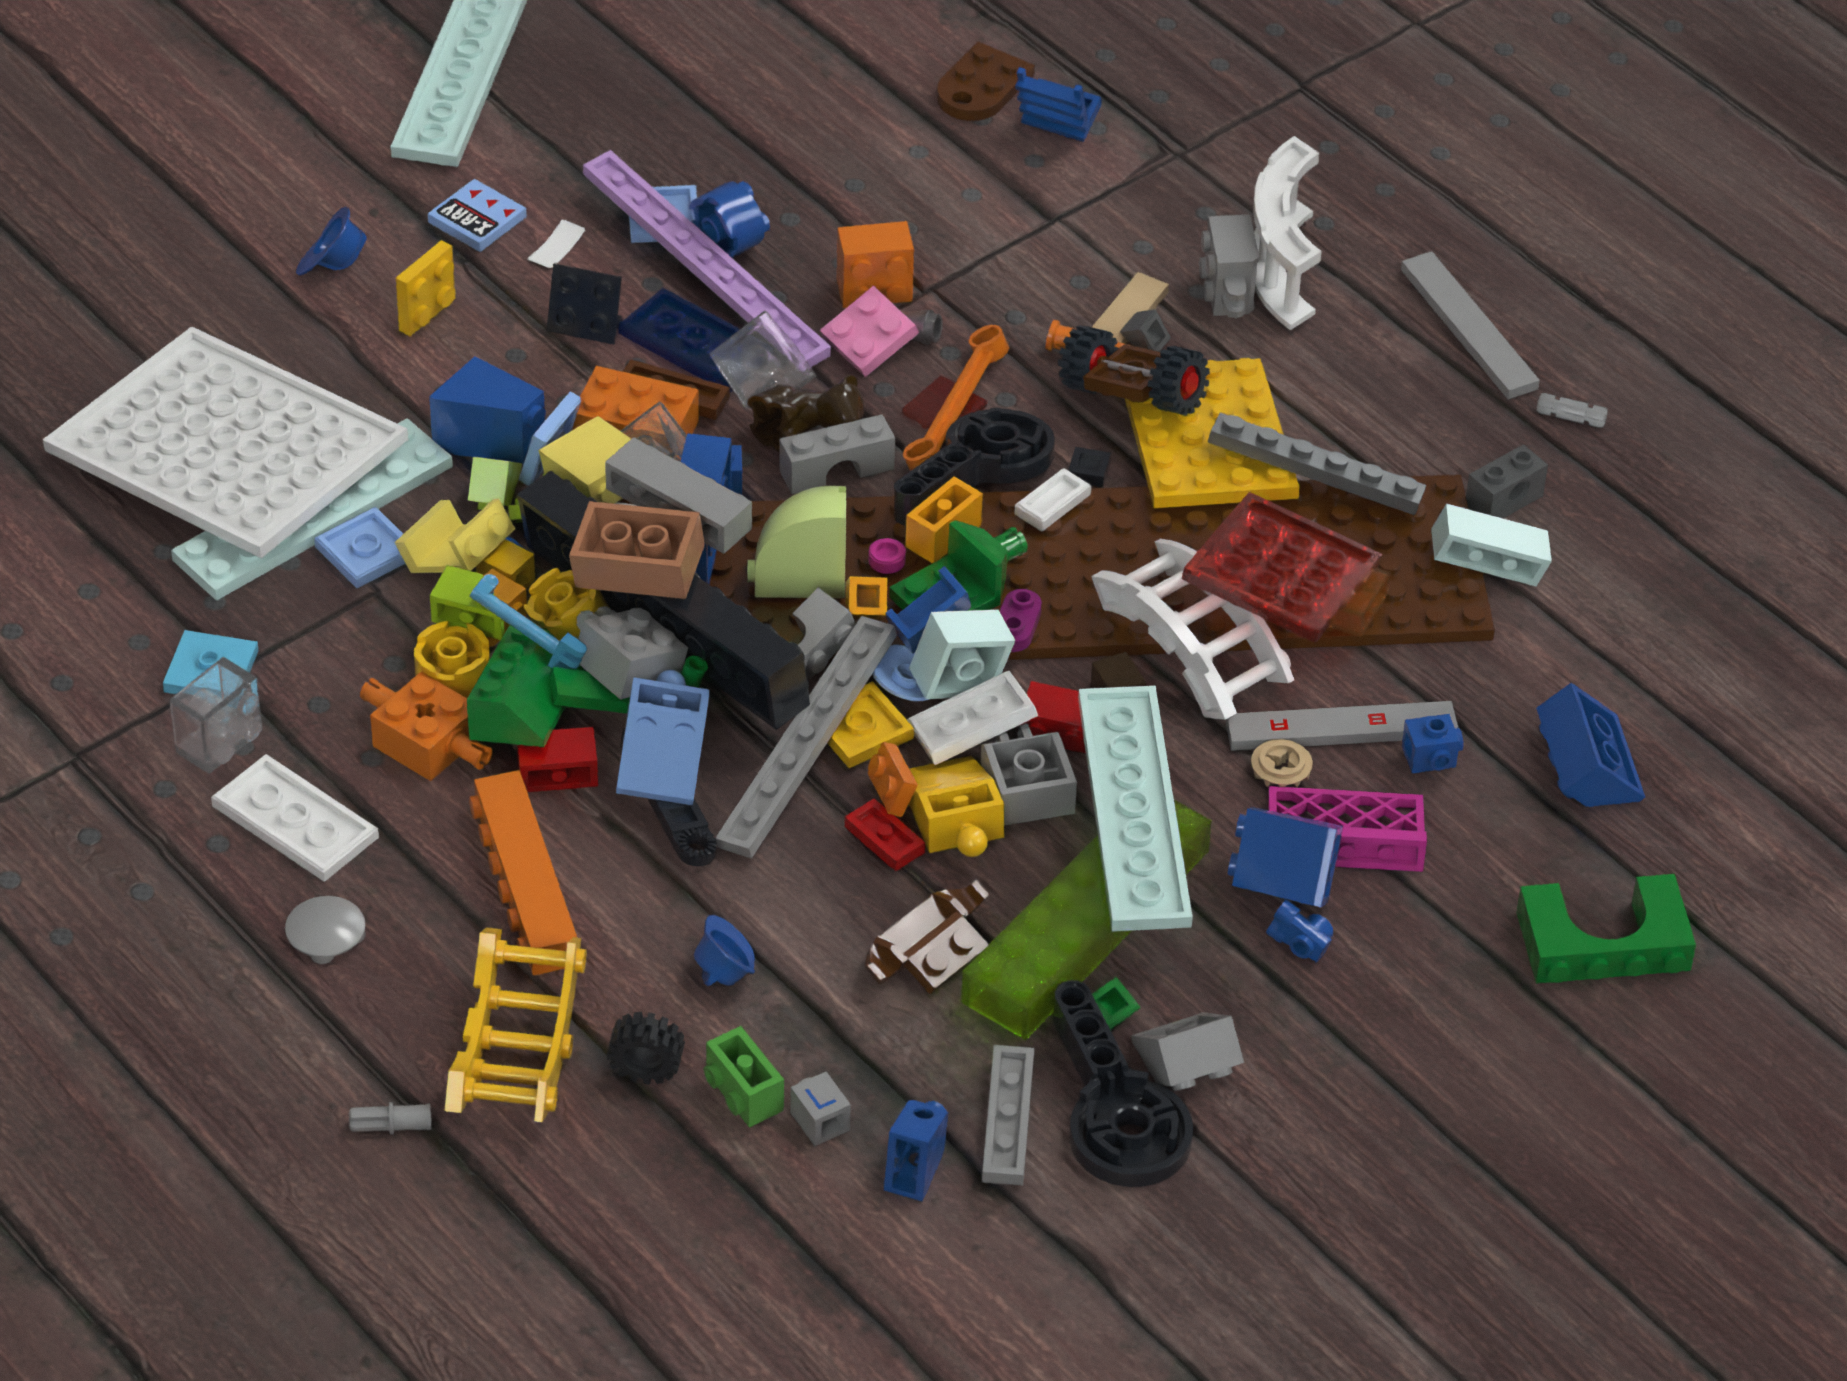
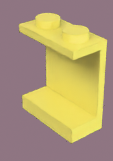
(443, 540)

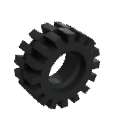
(645, 1048)

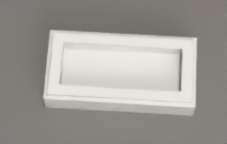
(1052, 499)

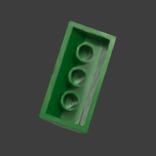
(514, 694)

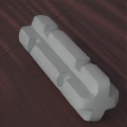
(1572, 410)

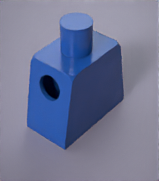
(917, 1130)

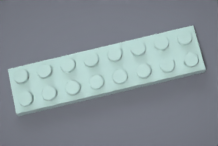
(456, 81)
(225, 567)
(1134, 809)

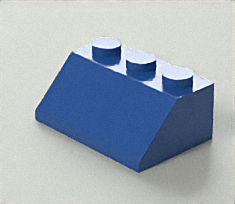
(1588, 749)

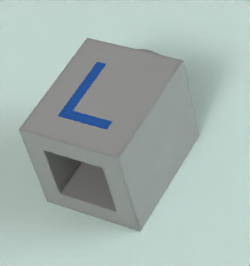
(820, 1108)

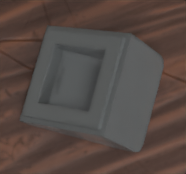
(1146, 330)

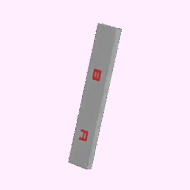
(1330, 725)

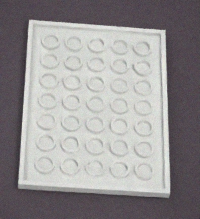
(226, 441)

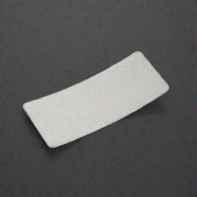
(558, 244)

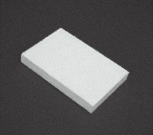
(972, 717)

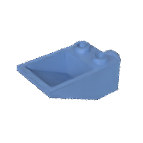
(663, 739)

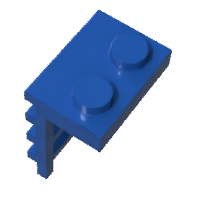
(1056, 106)

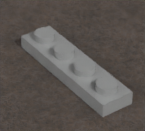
(1008, 1115)

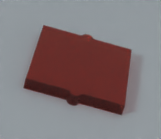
(929, 402)

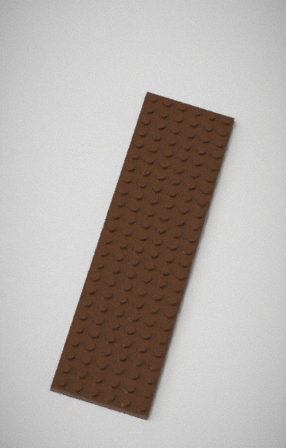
(1118, 534)

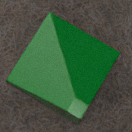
(1115, 1002)

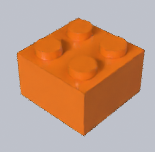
(875, 257)

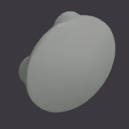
(325, 927)

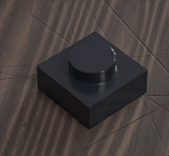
(1090, 465)

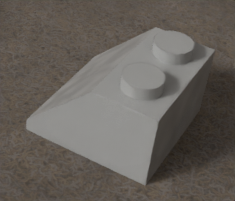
(1190, 1049)

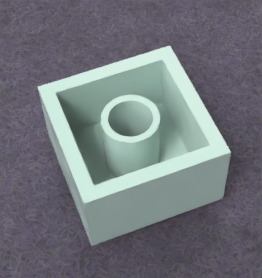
(960, 651)

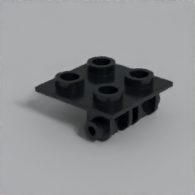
(584, 303)

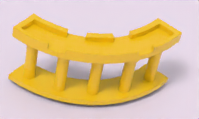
(470, 1069)

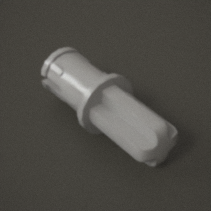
(390, 1118)

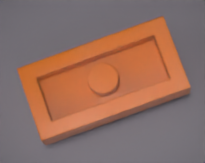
(892, 778)

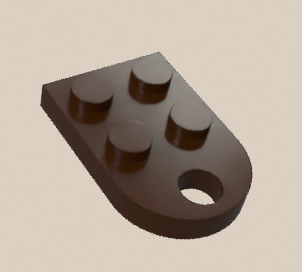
(983, 80)

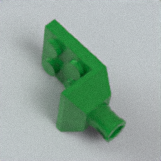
(974, 561)

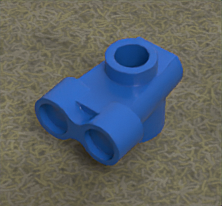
(1304, 935)

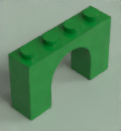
(1565, 953)

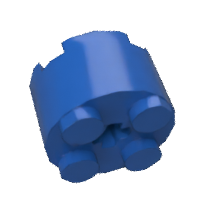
(730, 217)

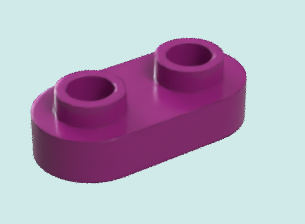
(1021, 614)

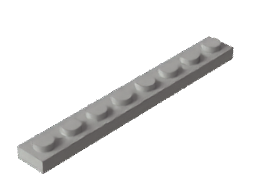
(806, 737)

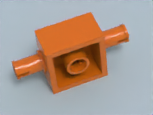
(422, 725)

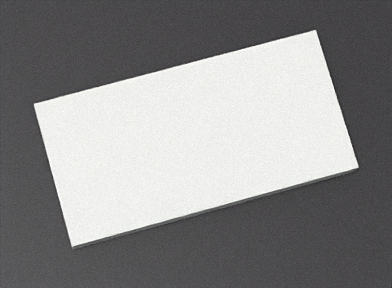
(295, 817)

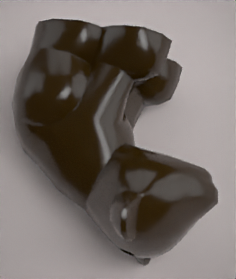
(793, 411)

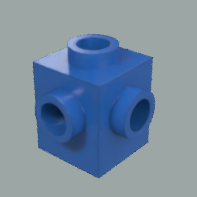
(1431, 743)

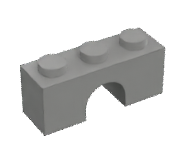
(810, 455)
(825, 629)

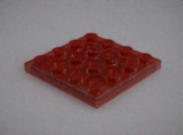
(1281, 567)

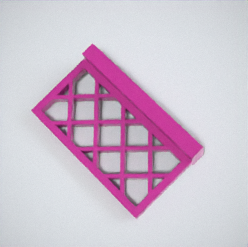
(1367, 847)

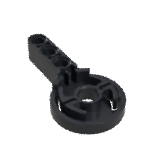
(999, 449)
(1114, 1099)

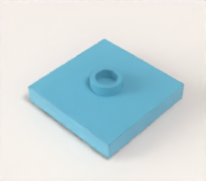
(200, 651)

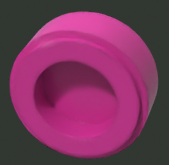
(887, 556)

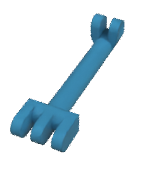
(566, 652)

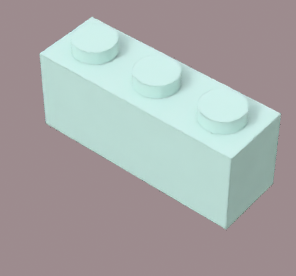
(1491, 545)

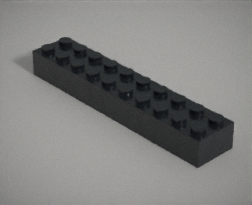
(740, 651)

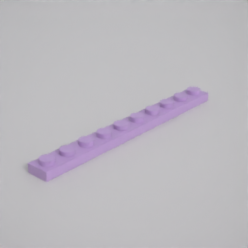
(698, 251)

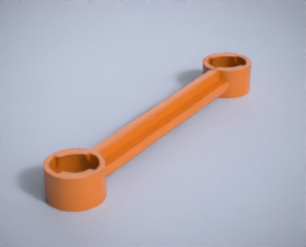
(988, 347)

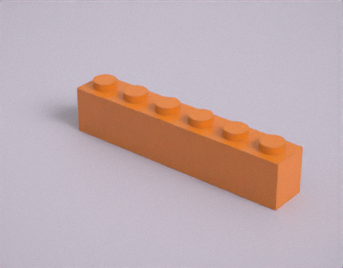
(522, 864)

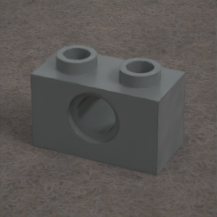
(1507, 483)

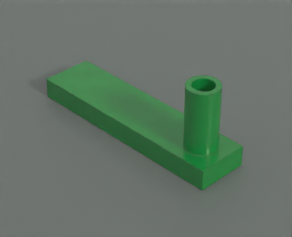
(582, 690)

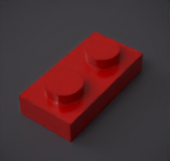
(884, 834)

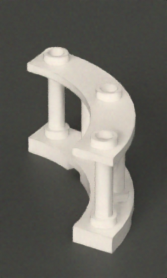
(1278, 233)
(1169, 628)

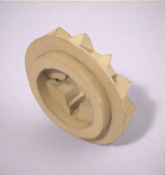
(1278, 752)

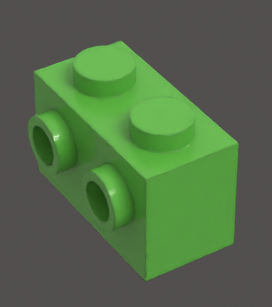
(744, 1077)

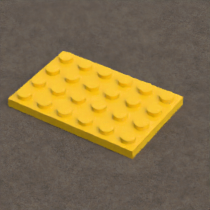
(1188, 469)

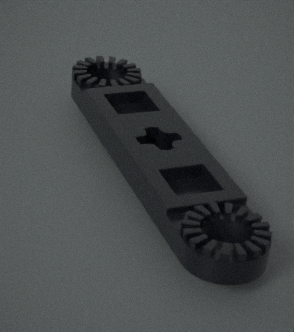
(683, 827)

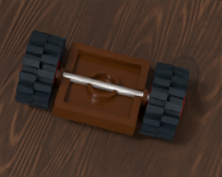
(1169, 377)

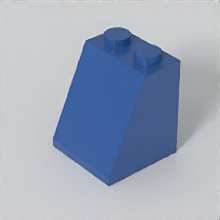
(486, 413)
(1285, 856)

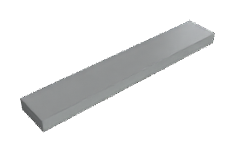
(1470, 325)

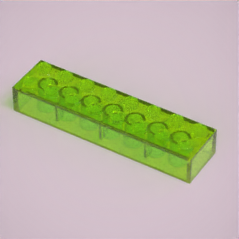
(1058, 937)

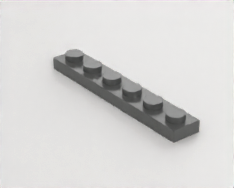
(1317, 463)

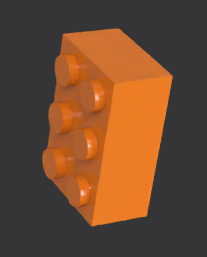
(625, 396)

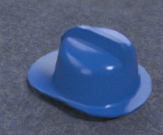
(336, 246)
(723, 953)

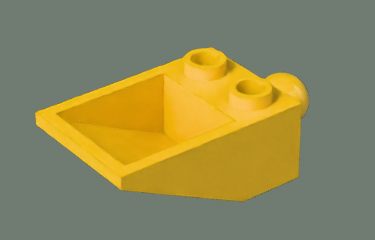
(957, 806)

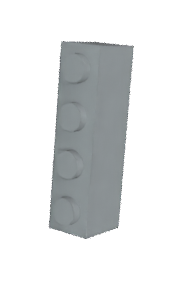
(658, 481)

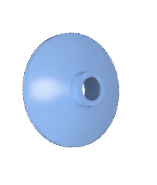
(895, 676)

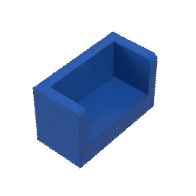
(941, 597)

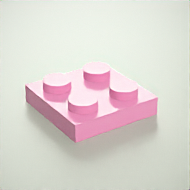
(869, 331)

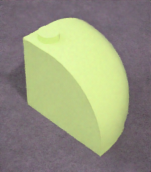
(803, 546)

